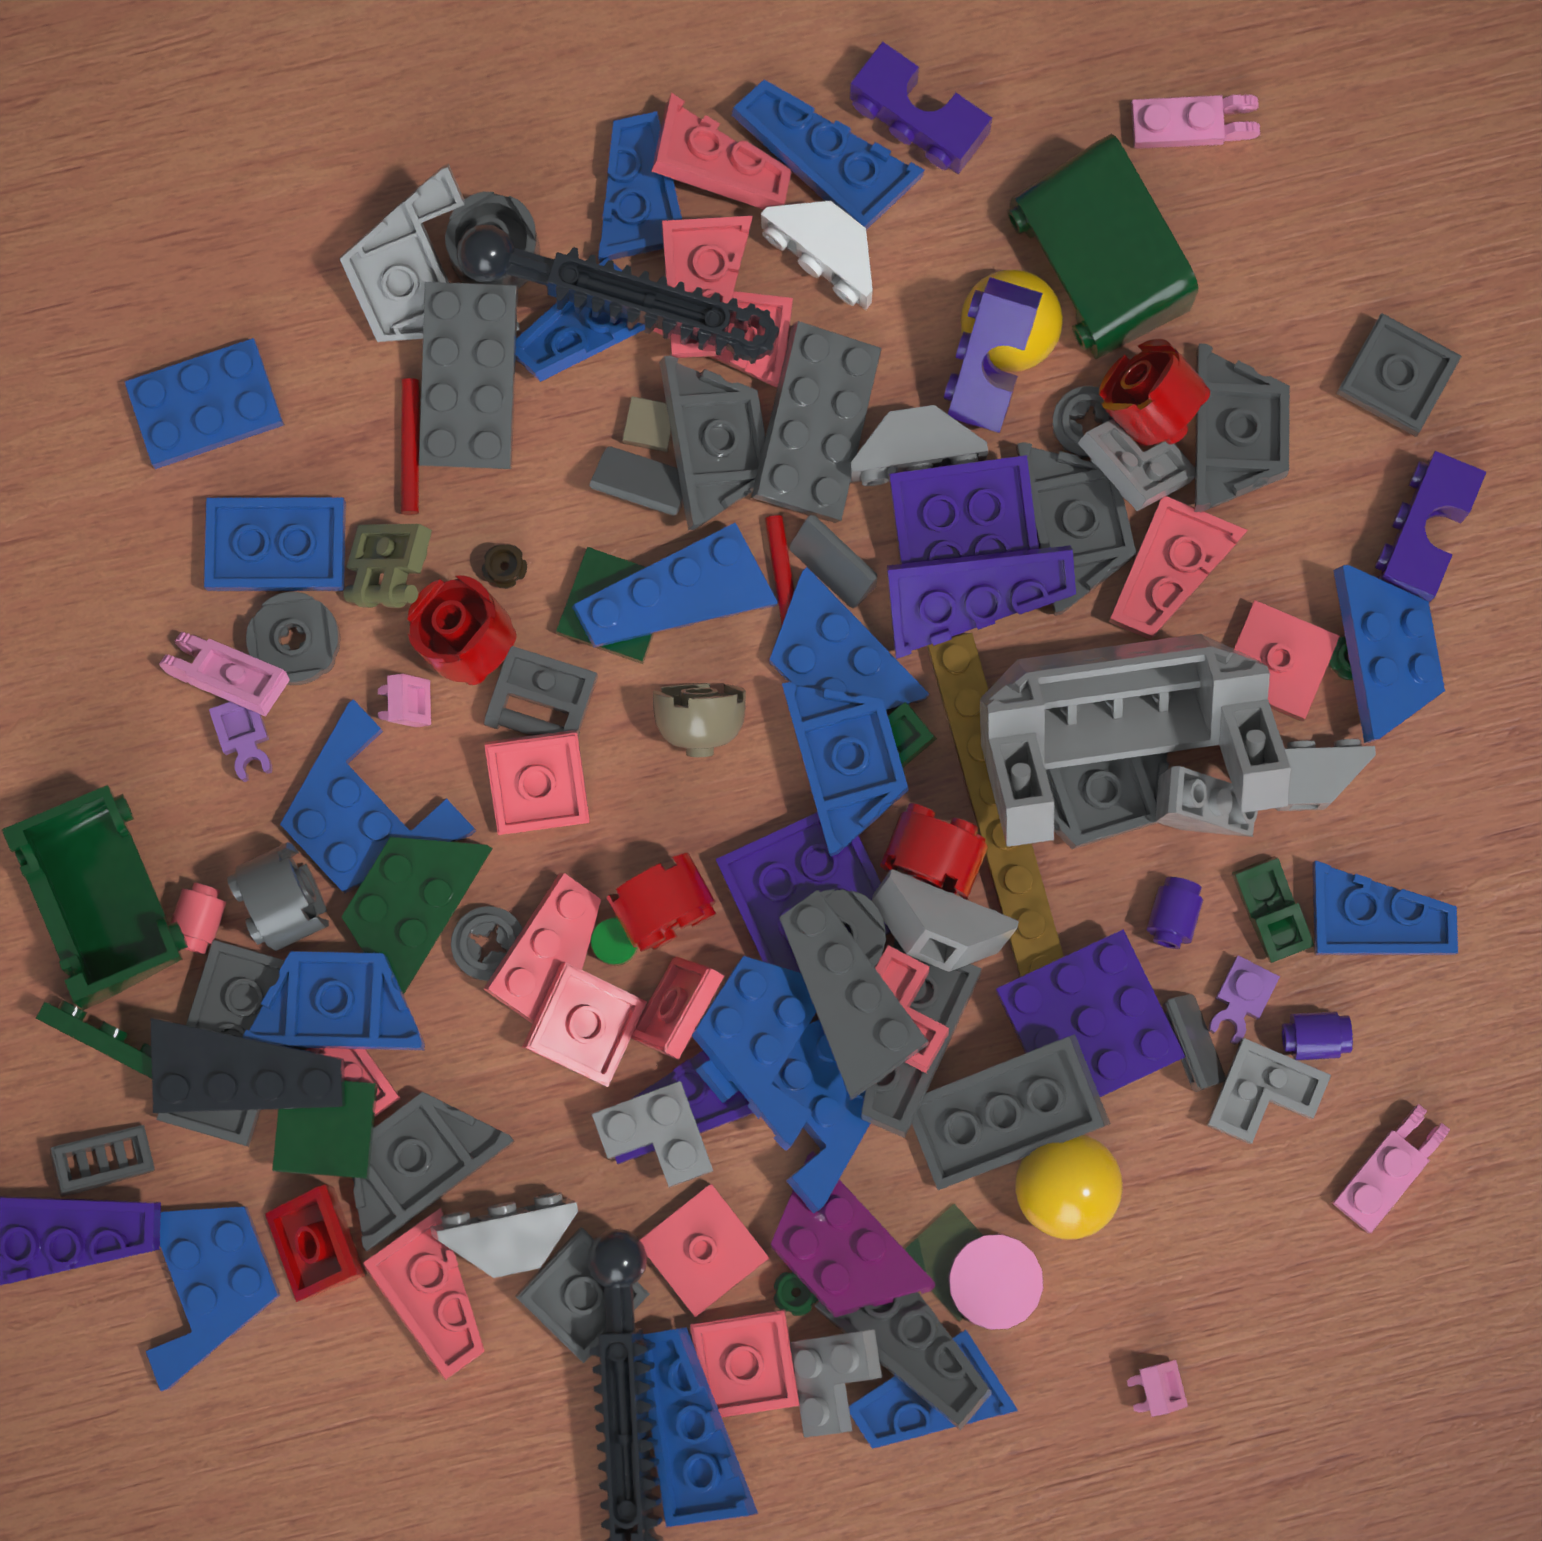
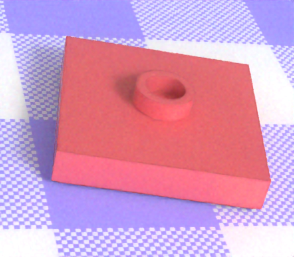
(1292, 651)
(537, 782)
(677, 1006)
(584, 1024)
(703, 1250)
(747, 1362)

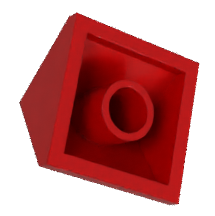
(314, 1243)

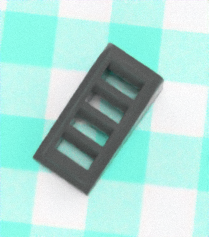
(98, 1143)

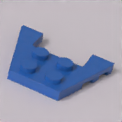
(343, 820)
(751, 1035)
(835, 1122)
(219, 1281)

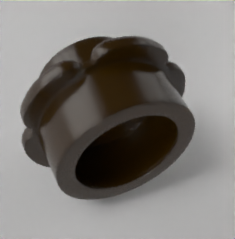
(495, 557)

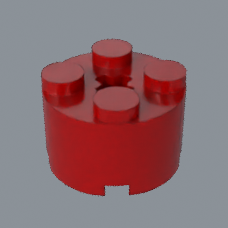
(1153, 393)
(460, 629)
(935, 850)
(661, 901)

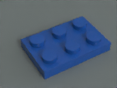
(204, 403)
(275, 544)

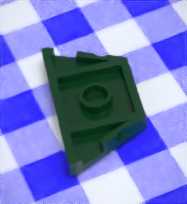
(411, 899)

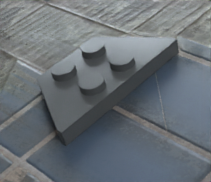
(1238, 431)
(714, 438)
(1080, 509)
(1105, 797)
(418, 1160)

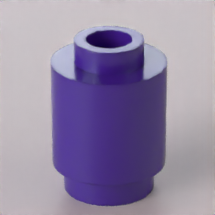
(1175, 912)
(1317, 1035)

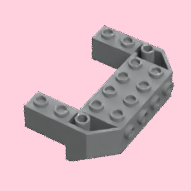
(1127, 706)

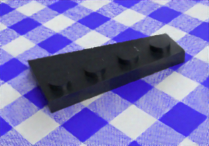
(226, 1072)

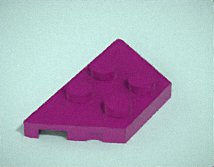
(845, 1254)

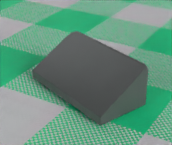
(638, 480)
(833, 562)
(1189, 1027)

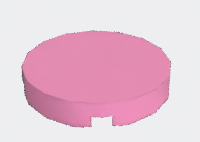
(995, 1282)

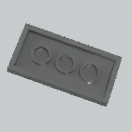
(468, 375)
(816, 422)
(228, 1003)
(1008, 1112)

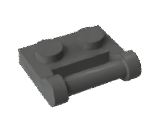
(542, 683)

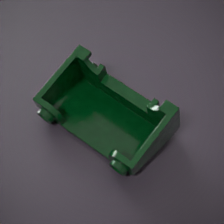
(1107, 246)
(95, 895)

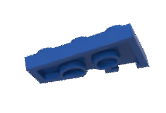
(634, 194)
(567, 338)
(1376, 919)
(899, 1414)

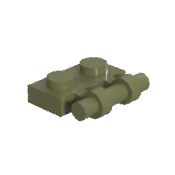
(387, 551)

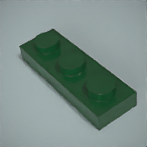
(106, 1039)

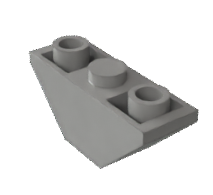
(915, 441)
(1323, 773)
(1200, 804)
(940, 924)
(508, 1237)

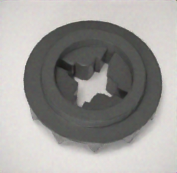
(1073, 406)
(481, 923)

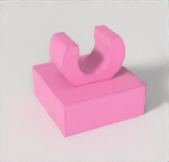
(407, 700)
(1162, 1389)

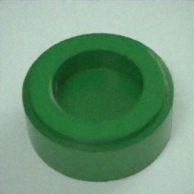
(611, 943)

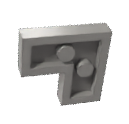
(1137, 474)
(1260, 1078)
(659, 1119)
(821, 1374)

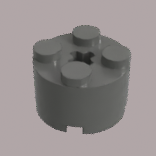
(495, 210)
(279, 898)

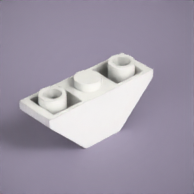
(826, 244)

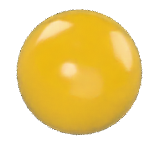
(1045, 329)
(1069, 1187)

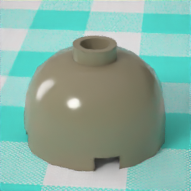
(699, 716)

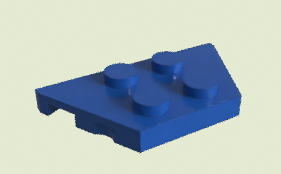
(832, 650)
(1388, 650)
(846, 759)
(336, 1004)

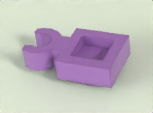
(240, 732)
(1244, 992)

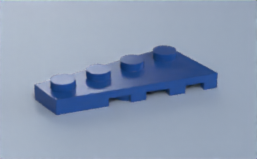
(825, 154)
(686, 588)
(693, 1449)

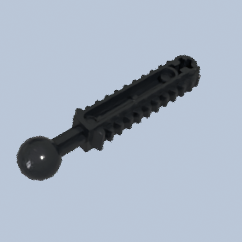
(489, 254)
(617, 1263)

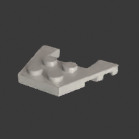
(398, 258)

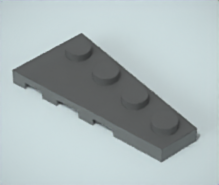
(920, 1354)

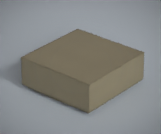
(647, 425)

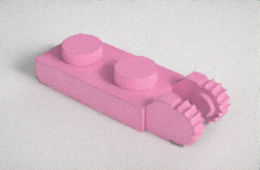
(1191, 121)
(227, 673)
(1388, 1172)

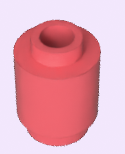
(199, 916)

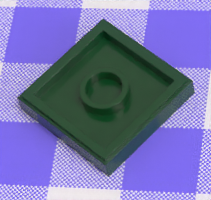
(596, 573)
(328, 1138)

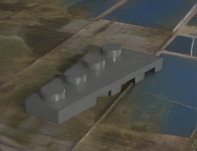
(854, 1004)
(898, 1095)

